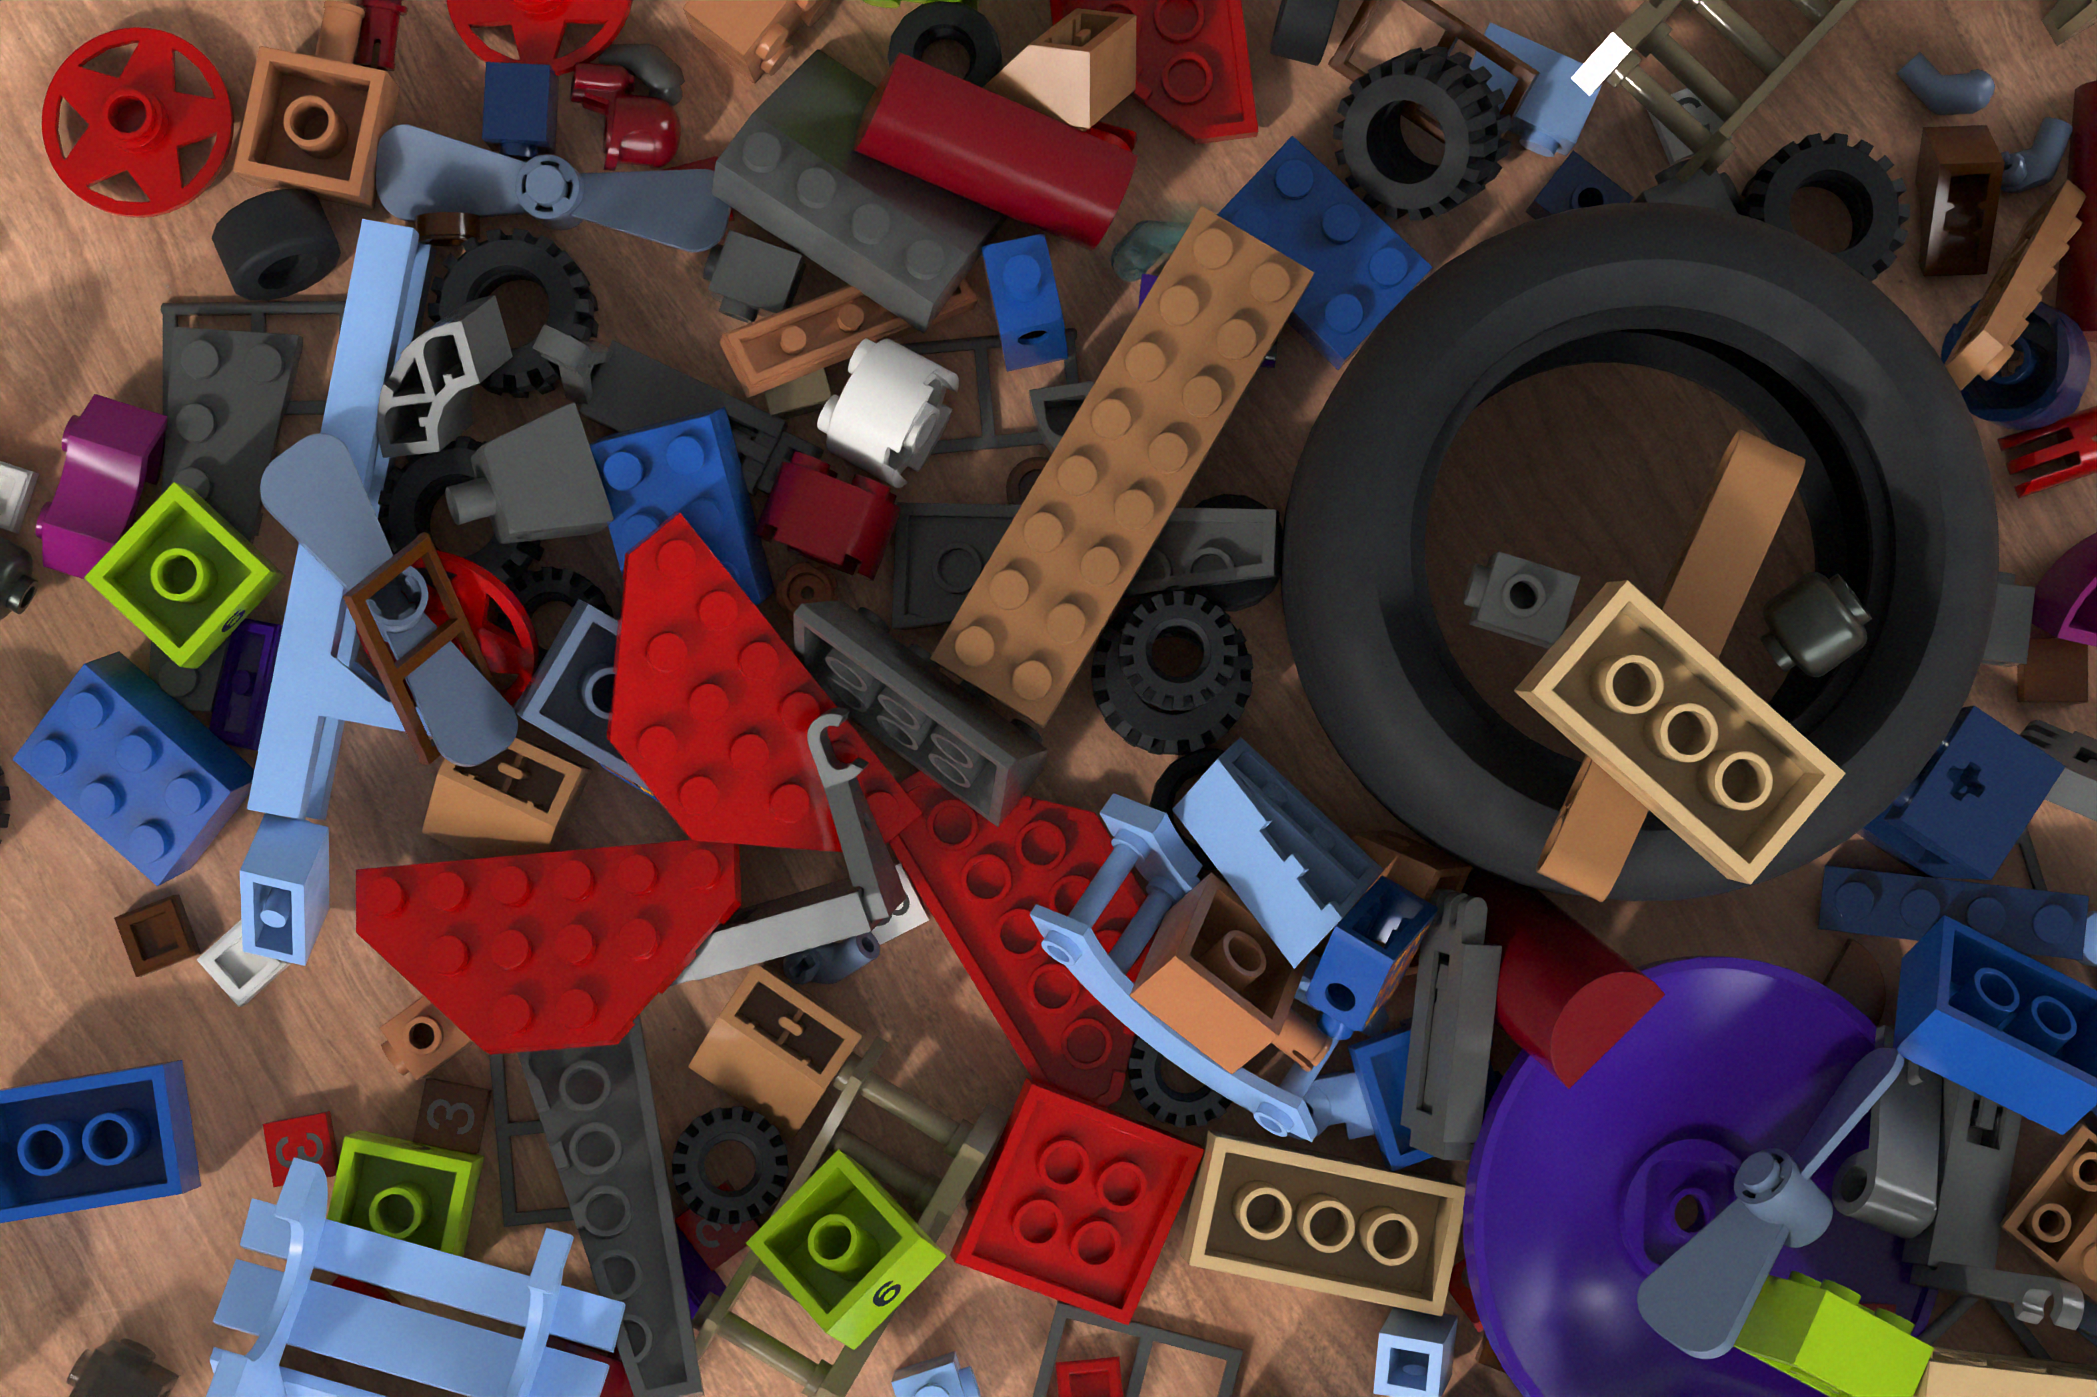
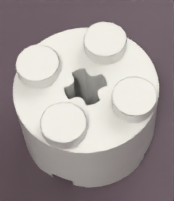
(888, 410)

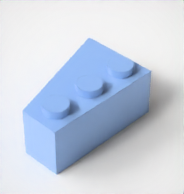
(1275, 849)

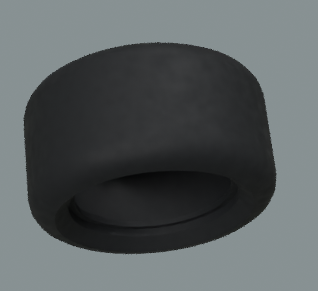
(1779, 334)

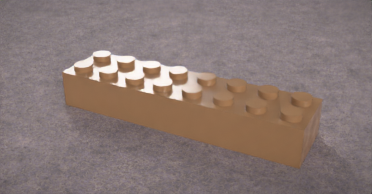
(1122, 467)

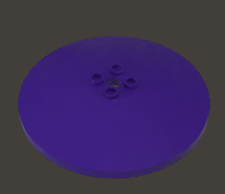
(1584, 1181)

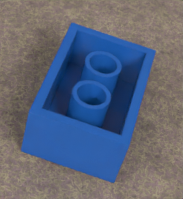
(1320, 223)
(686, 469)
(136, 767)
(1999, 1024)
(96, 1141)

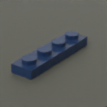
(1911, 905)

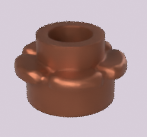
(802, 576)

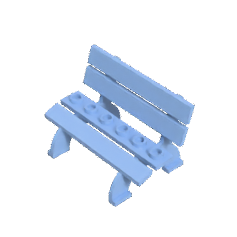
(393, 1337)

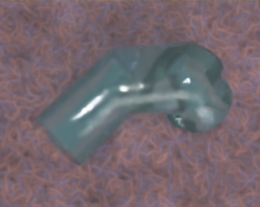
(1144, 246)

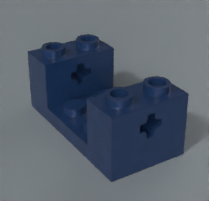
(1966, 801)

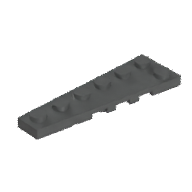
(219, 439)
(948, 545)
(614, 1174)

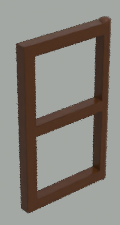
(1454, 30)
(394, 673)

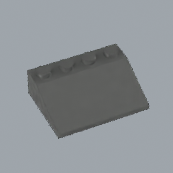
(848, 212)
(917, 708)

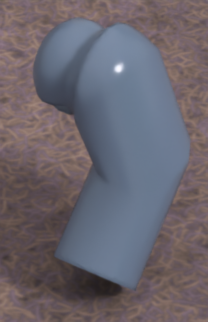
(1947, 93)
(2040, 162)
(831, 961)

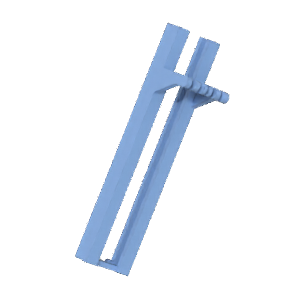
(316, 663)

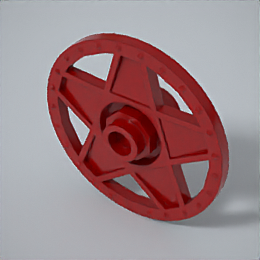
(540, 28)
(137, 122)
(500, 648)

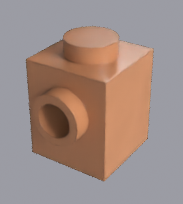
(422, 1039)

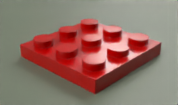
(1077, 1202)

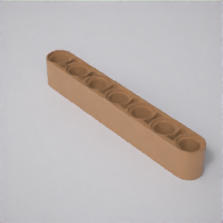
(1704, 599)

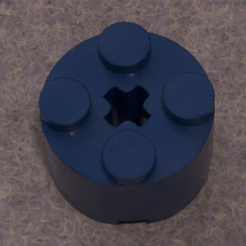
(2045, 384)

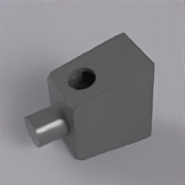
(535, 482)

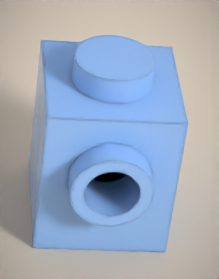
(1415, 1354)
(936, 1378)

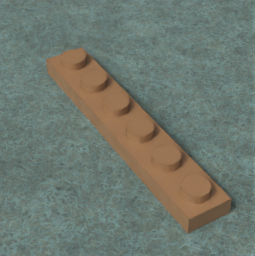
(2016, 288)

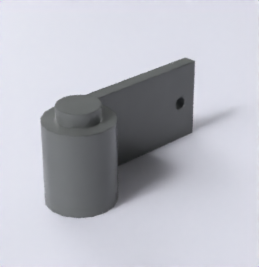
(1897, 1176)

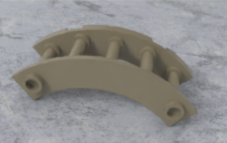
(1649, 34)
(932, 1197)

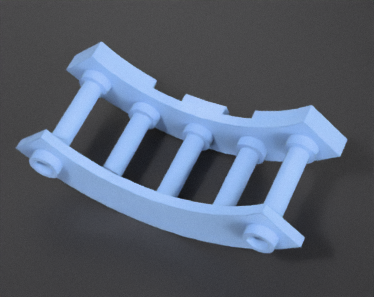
(1152, 845)

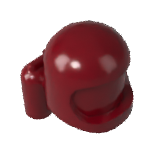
(635, 126)

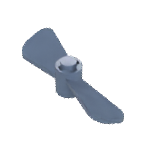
(436, 173)
(327, 510)
(1714, 1279)

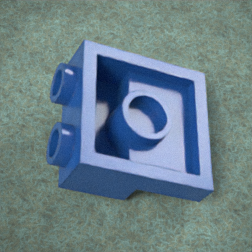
(1381, 1076)

